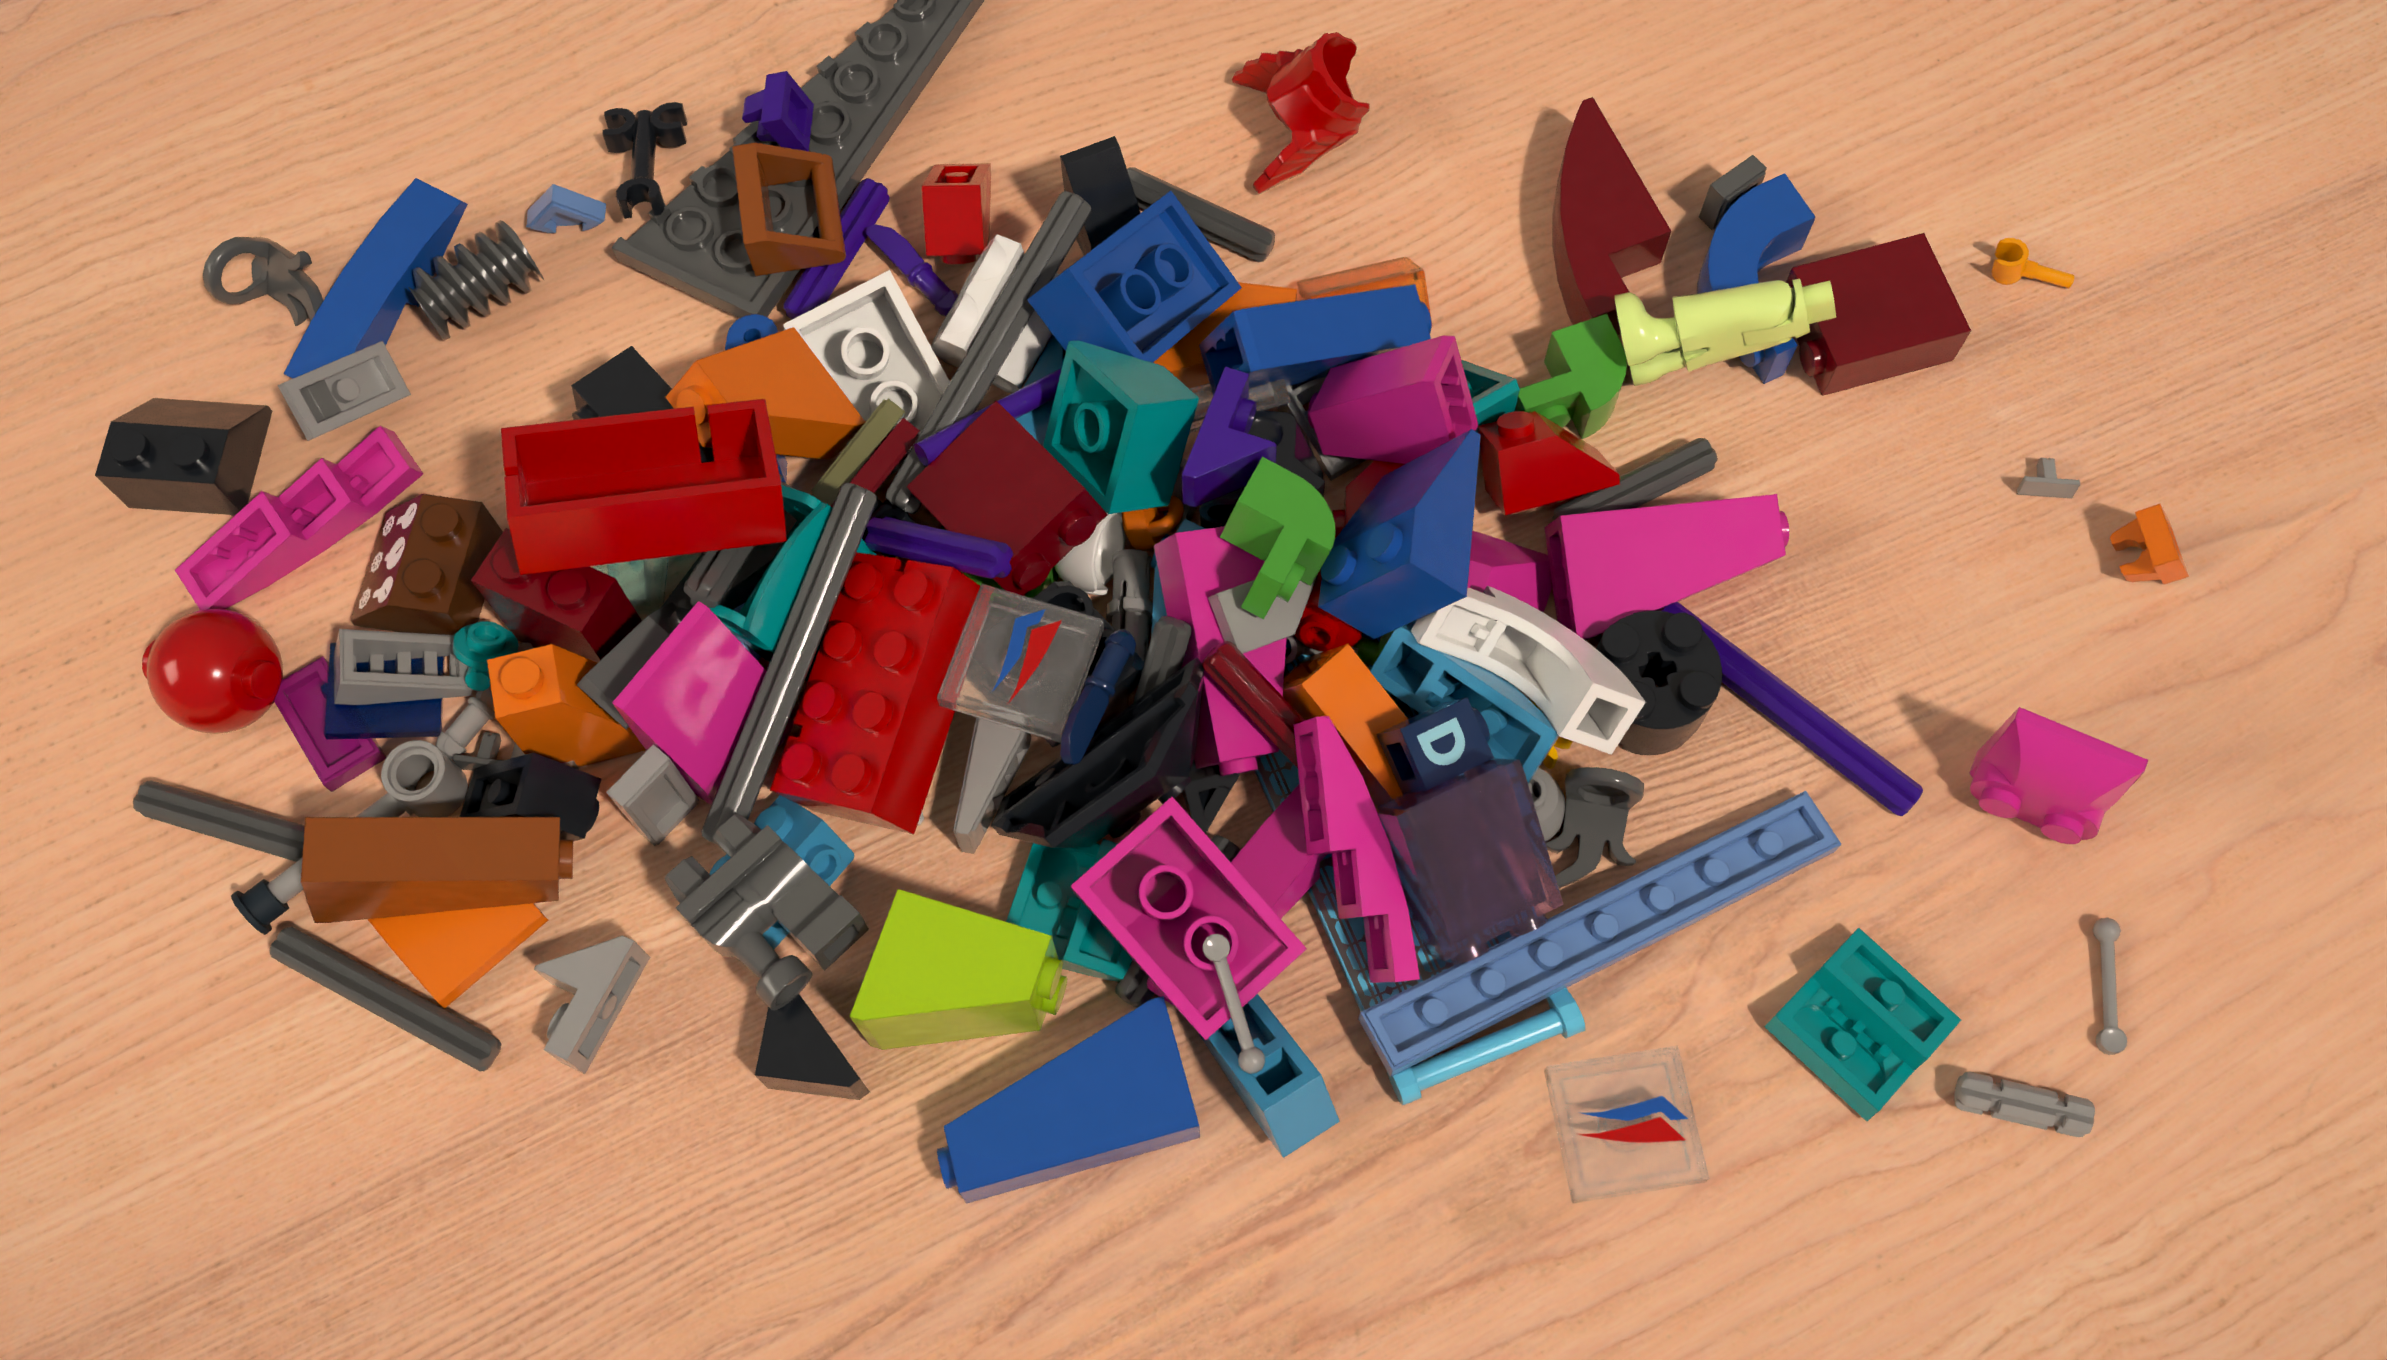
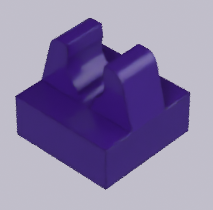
(782, 112)

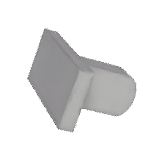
(2047, 483)

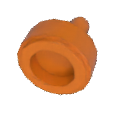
(1149, 526)

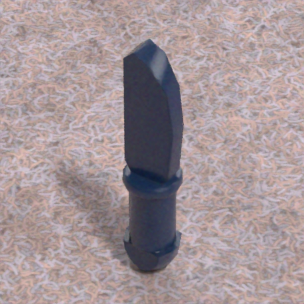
(1095, 696)

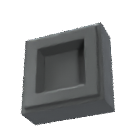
(1730, 188)

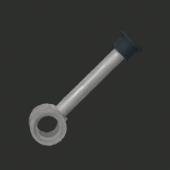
(399, 777)

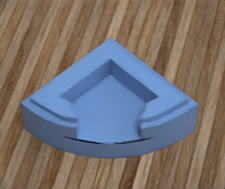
(564, 208)

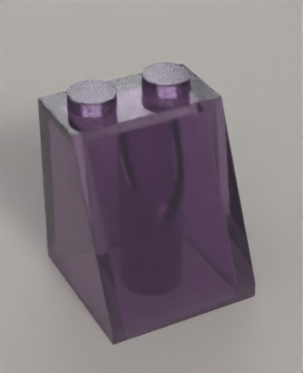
(1472, 859)

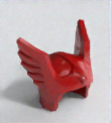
(1311, 100)

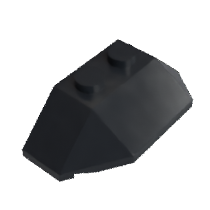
(1126, 767)

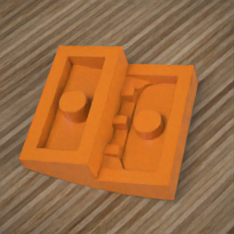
(459, 946)

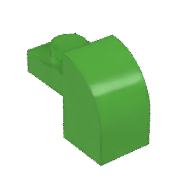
(1586, 377)
(1285, 526)

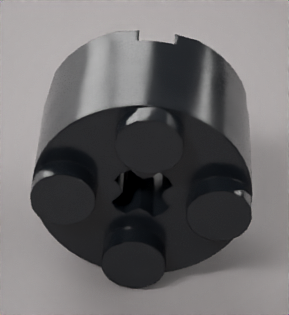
(1677, 658)

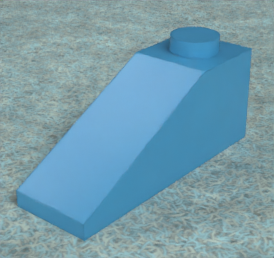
(1430, 677)
(1288, 1092)

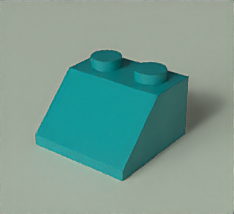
(1119, 427)

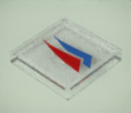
(1020, 662)
(1625, 1124)

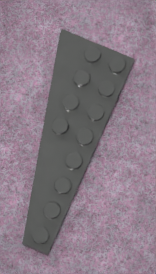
(855, 113)

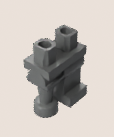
(751, 893)

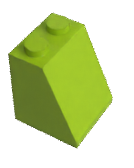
(954, 977)

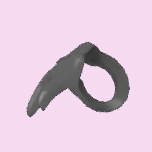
(273, 273)
(1596, 814)

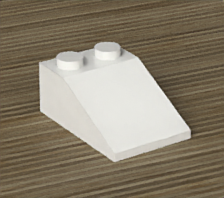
(875, 350)

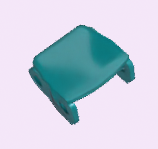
(771, 601)

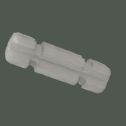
(2024, 1104)

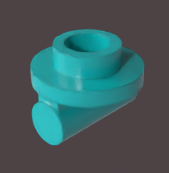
(477, 644)

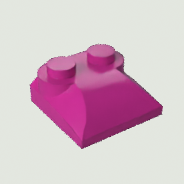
(2051, 776)

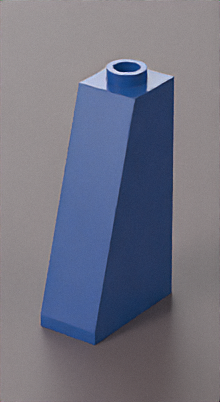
(1312, 335)
(1081, 1110)

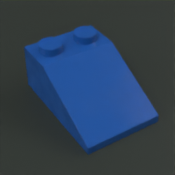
(1139, 286)
(1406, 542)

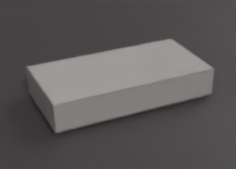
(653, 795)

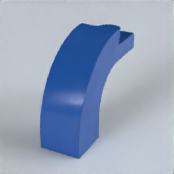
(1752, 234)

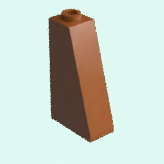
(429, 864)

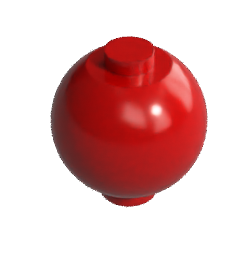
(213, 671)

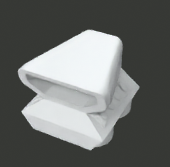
(975, 304)

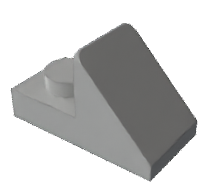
(344, 390)
(601, 983)

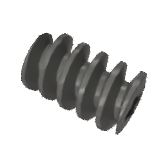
(474, 278)

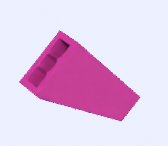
(1656, 556)
(1190, 571)

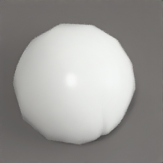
(1090, 564)

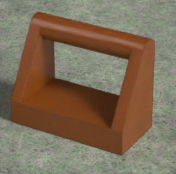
(776, 252)

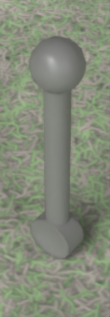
(1216, 949)
(2110, 1039)

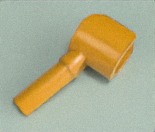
(2019, 266)

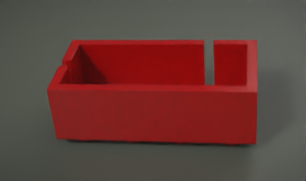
(639, 488)
(873, 694)

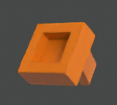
(2162, 554)

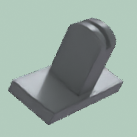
(486, 755)

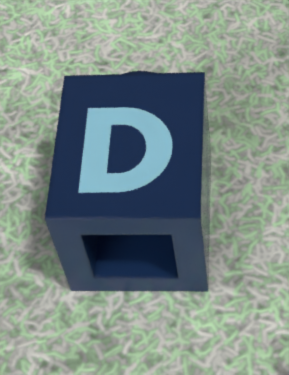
(1436, 745)

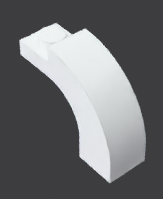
(1548, 662)

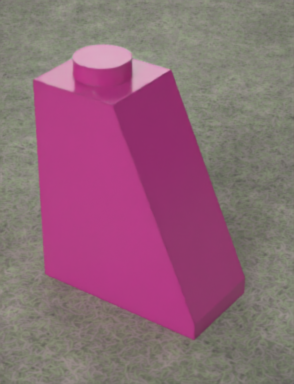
(1394, 403)

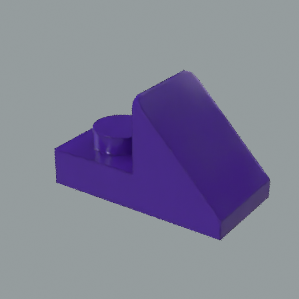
(1223, 450)

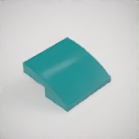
(1051, 907)
(1863, 1024)

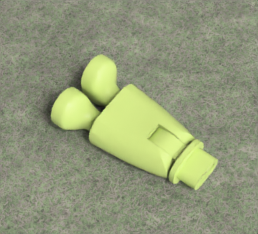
(1718, 325)

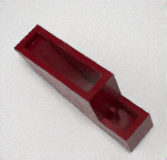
(1601, 220)

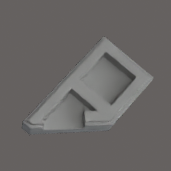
(1250, 631)

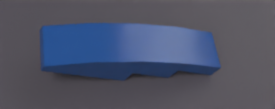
(376, 279)

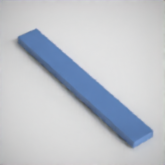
(1597, 933)

